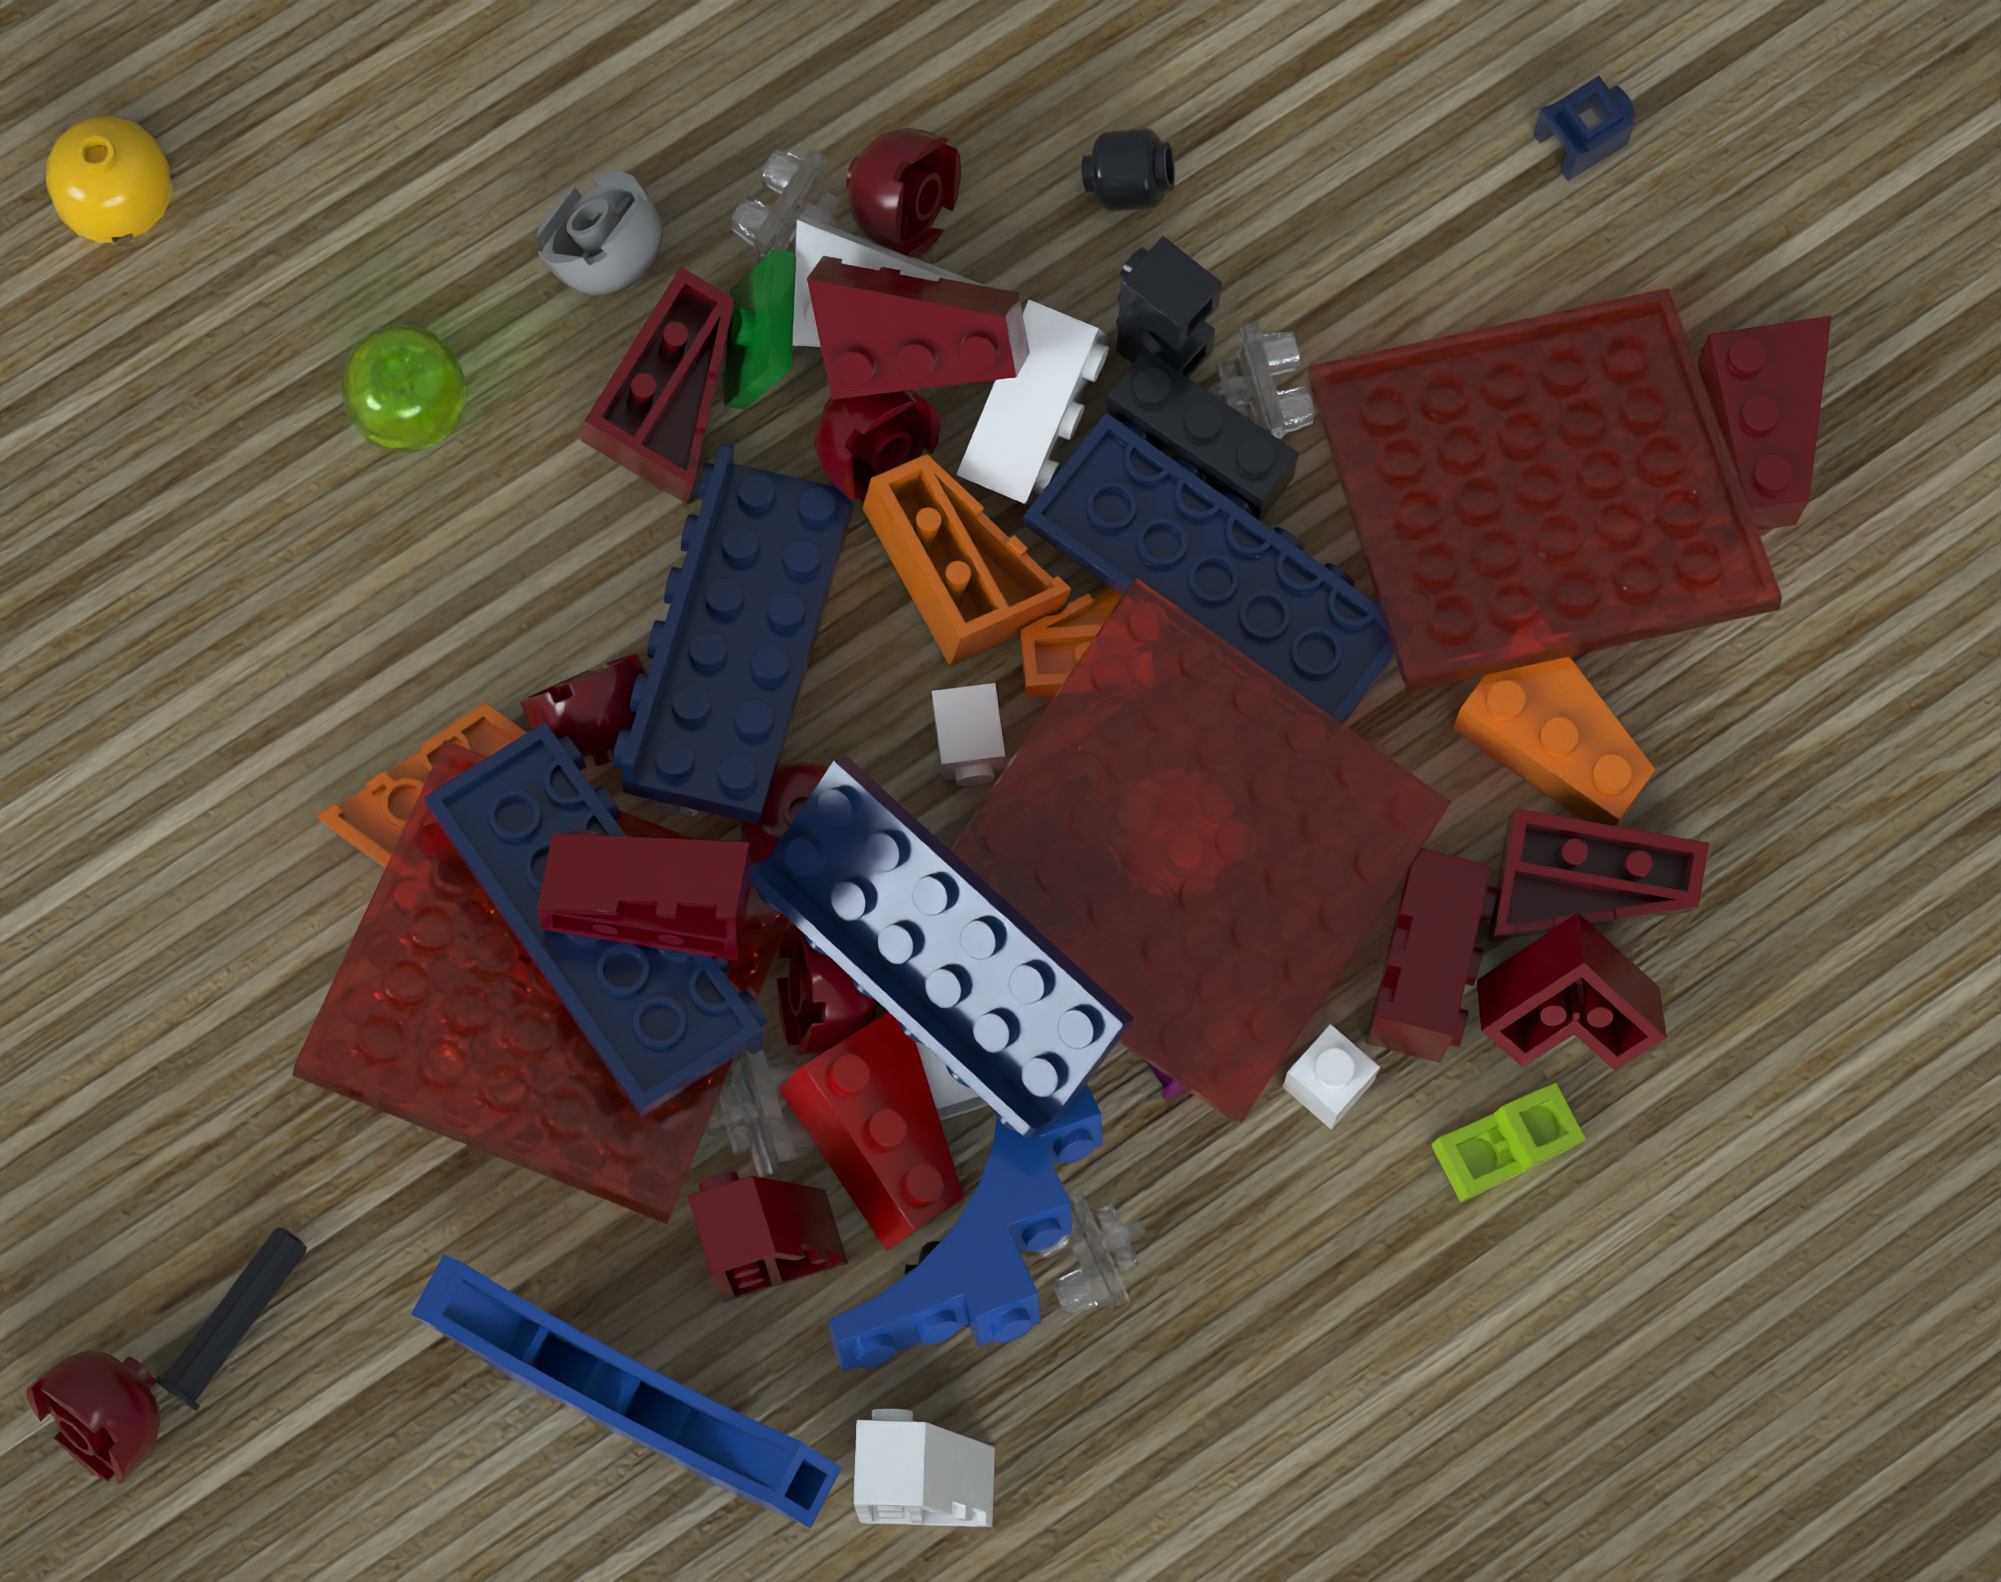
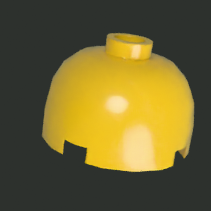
(108, 178)

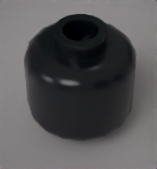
(1129, 169)

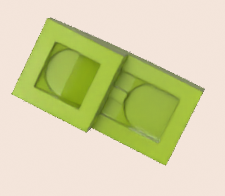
(1508, 1142)

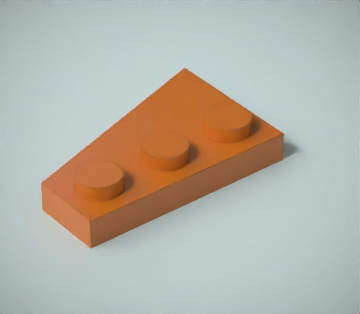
(380, 811)

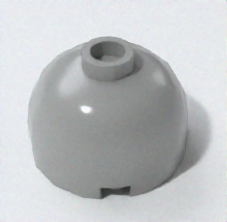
(602, 237)

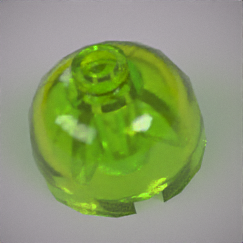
(403, 388)

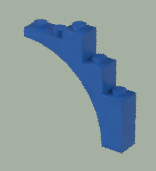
(978, 1265)
(626, 1394)

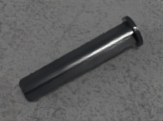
(233, 1317)

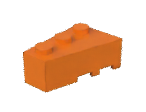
(956, 562)
(1558, 738)

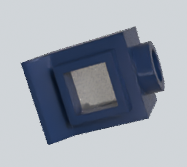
(1587, 124)

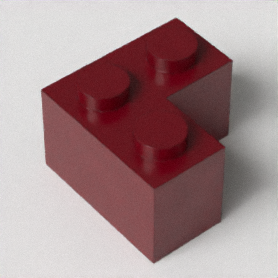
(1568, 987)

